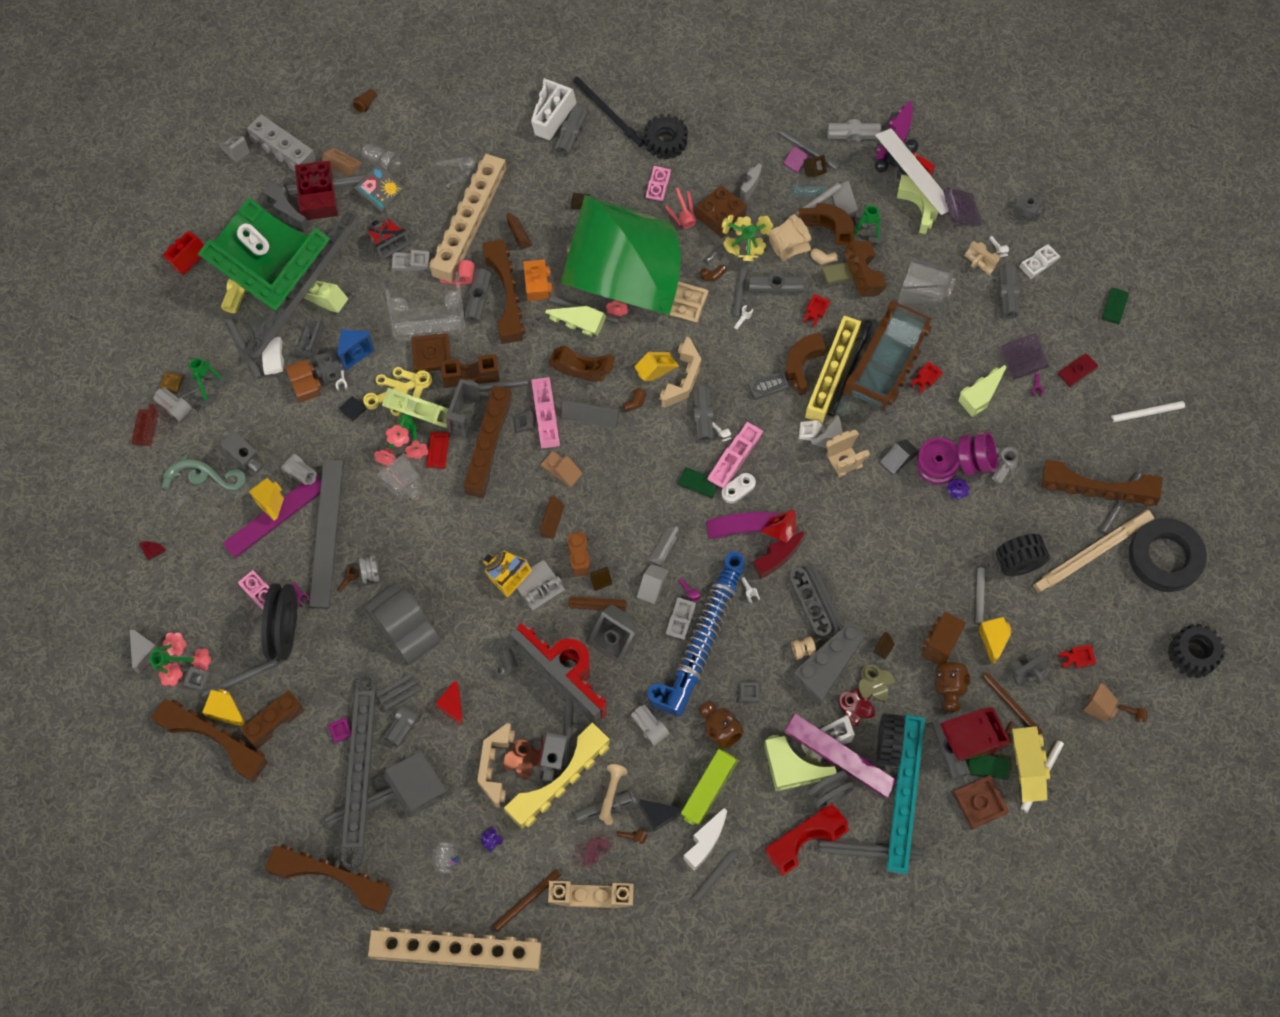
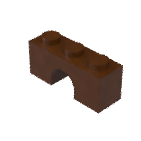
(867, 281)
(482, 371)
(282, 710)

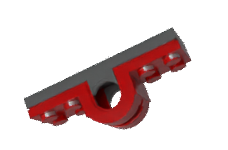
(568, 681)

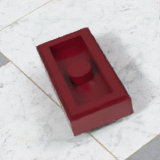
(1078, 370)

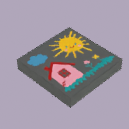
(379, 188)

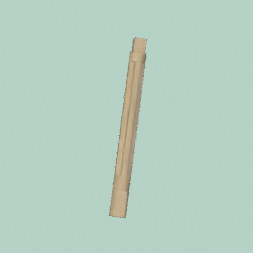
(1093, 551)

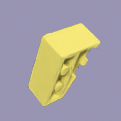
(1030, 764)

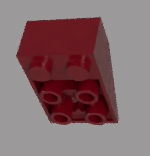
(316, 190)
(975, 734)

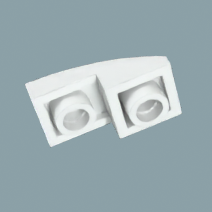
(1040, 261)
(272, 357)

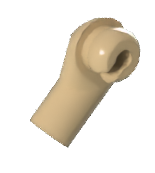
(821, 258)

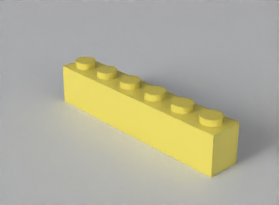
(833, 369)

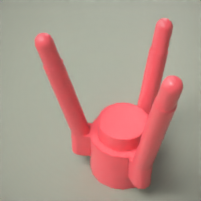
(686, 218)

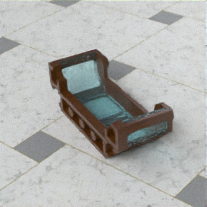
(889, 356)

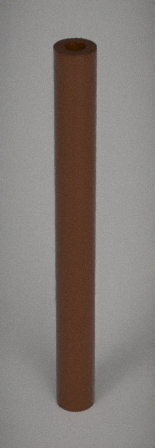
(1010, 702)
(526, 900)

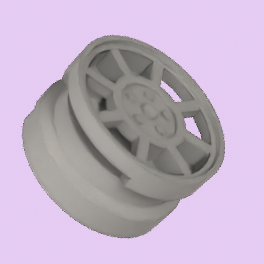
(369, 569)

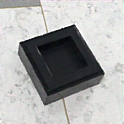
(352, 408)

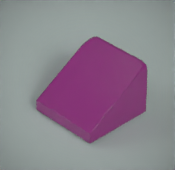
(795, 159)

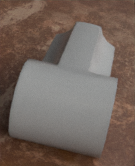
(175, 407)
(298, 469)
(651, 728)

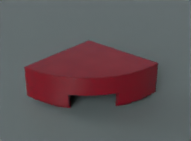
(152, 549)

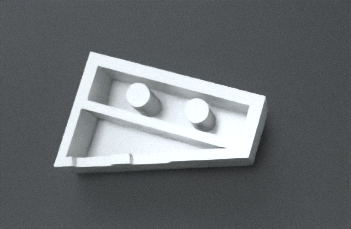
(552, 108)

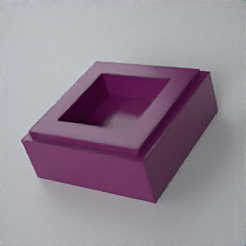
(340, 730)

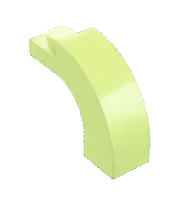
(910, 191)
(415, 407)

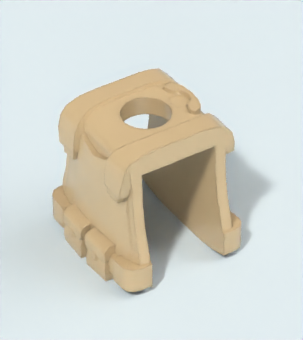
(790, 238)
(842, 447)

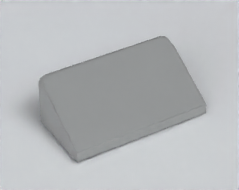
(845, 200)
(664, 545)

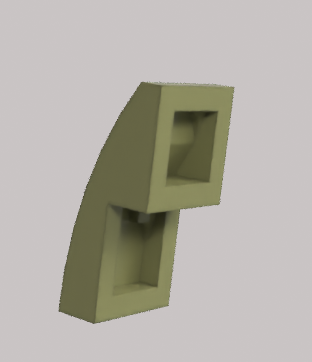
(837, 273)

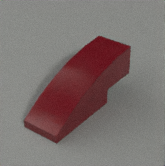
(777, 555)

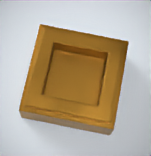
(171, 382)

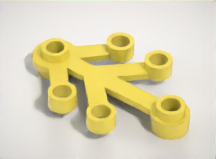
(399, 386)

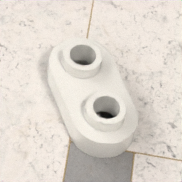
(253, 239)
(739, 487)

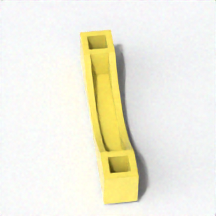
(527, 805)

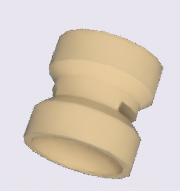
(803, 648)

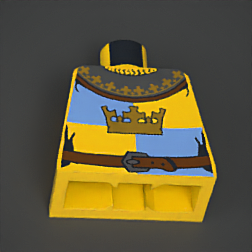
(506, 571)

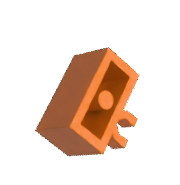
(536, 280)

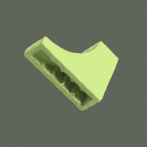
(789, 769)

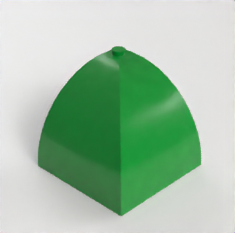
(624, 256)
(276, 272)

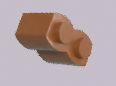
(303, 381)
(578, 554)

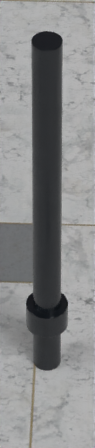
(629, 132)
(861, 339)

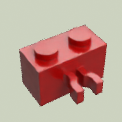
(184, 253)

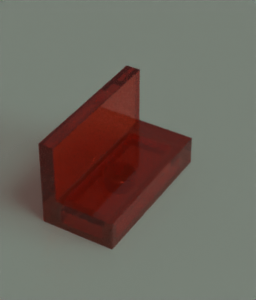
(145, 426)

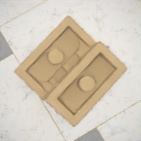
(688, 302)

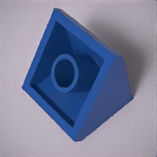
(354, 347)

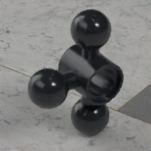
(882, 165)

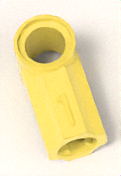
(233, 297)

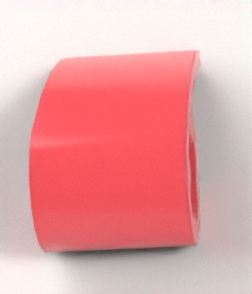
(466, 272)

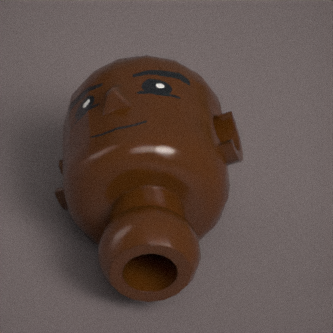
(951, 682)
(721, 725)

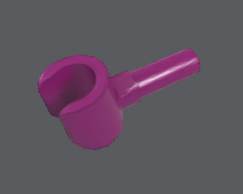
(1037, 385)
(694, 594)
(300, 595)

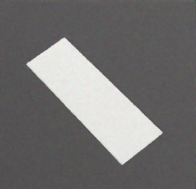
(914, 169)

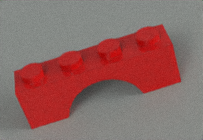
(825, 824)

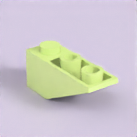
(327, 296)
(583, 317)
(978, 396)

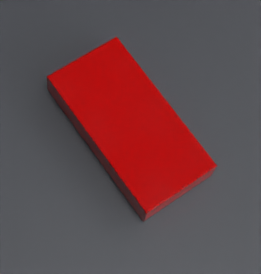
(438, 450)

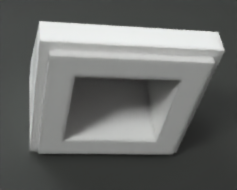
(809, 429)

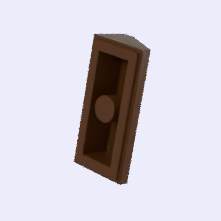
(518, 231)
(551, 518)

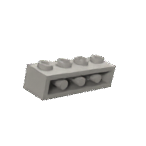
(279, 143)

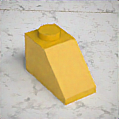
(655, 365)
(268, 497)
(995, 636)
(223, 708)

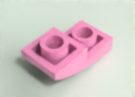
(658, 183)
(255, 588)

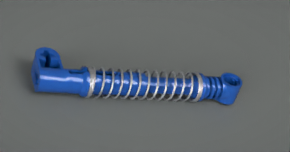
(701, 641)

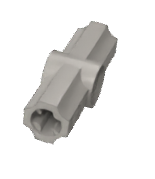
(853, 130)

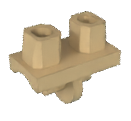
(981, 257)

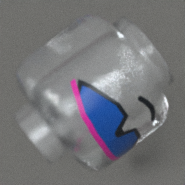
(445, 857)

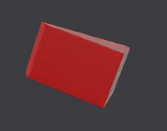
(781, 526)
(450, 703)

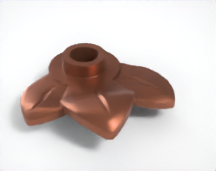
(521, 762)

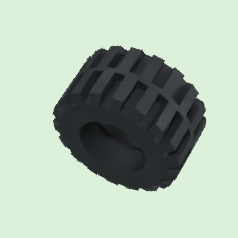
(1022, 555)
(1186, 661)

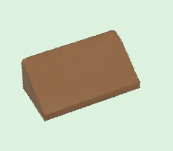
(341, 162)

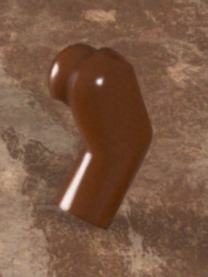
(708, 275)
(637, 401)

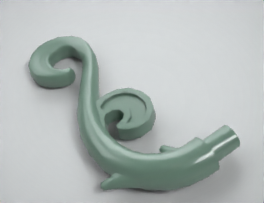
(195, 479)

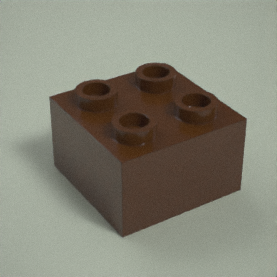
(718, 207)
(942, 638)

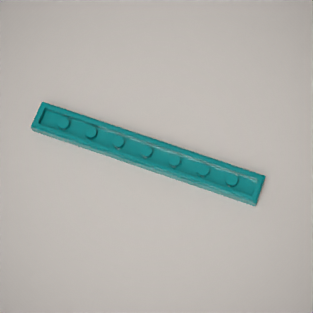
(905, 796)

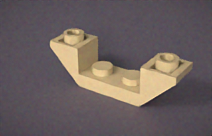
(674, 393)
(498, 739)
(590, 896)

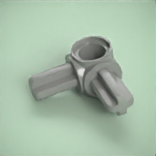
(1004, 465)

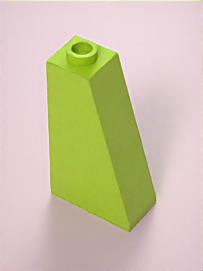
(709, 787)

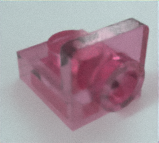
(592, 854)

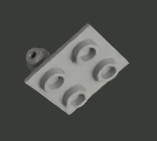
(540, 586)

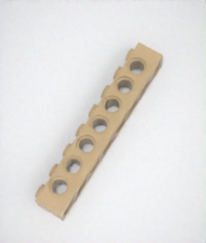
(482, 189)
(380, 938)

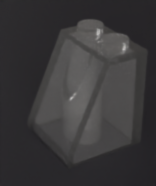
(926, 284)

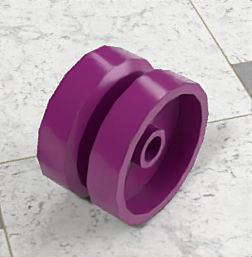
(938, 450)
(978, 453)

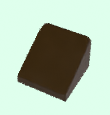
(815, 166)
(577, 200)
(600, 578)
(884, 646)

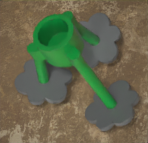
(867, 218)
(197, 376)

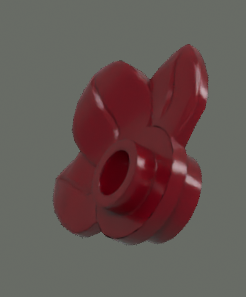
(858, 708)

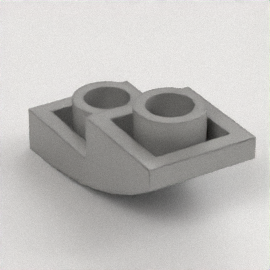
(753, 178)

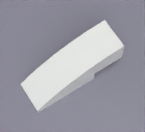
(706, 840)

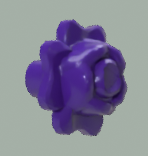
(958, 489)
(490, 839)

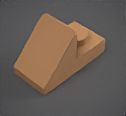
(562, 468)

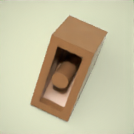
(1102, 704)

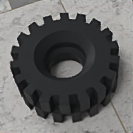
(669, 126)
(890, 739)

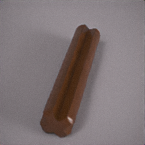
(596, 603)

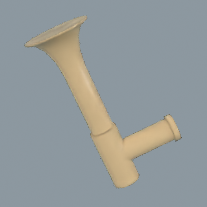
(616, 773)

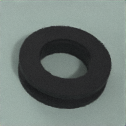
(1185, 537)
(279, 621)

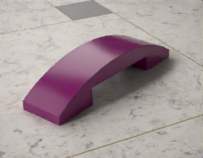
(738, 524)

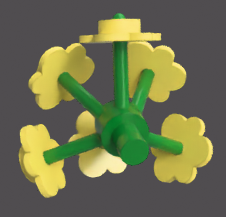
(748, 231)

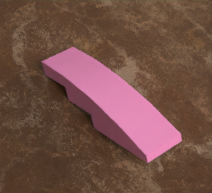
(545, 412)
(735, 455)

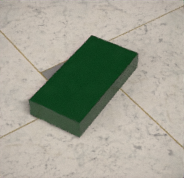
(1115, 305)
(697, 482)
(989, 765)

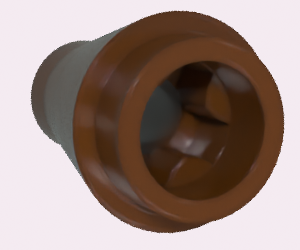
(364, 101)

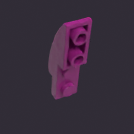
(900, 126)

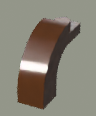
(832, 218)
(804, 350)
(579, 366)

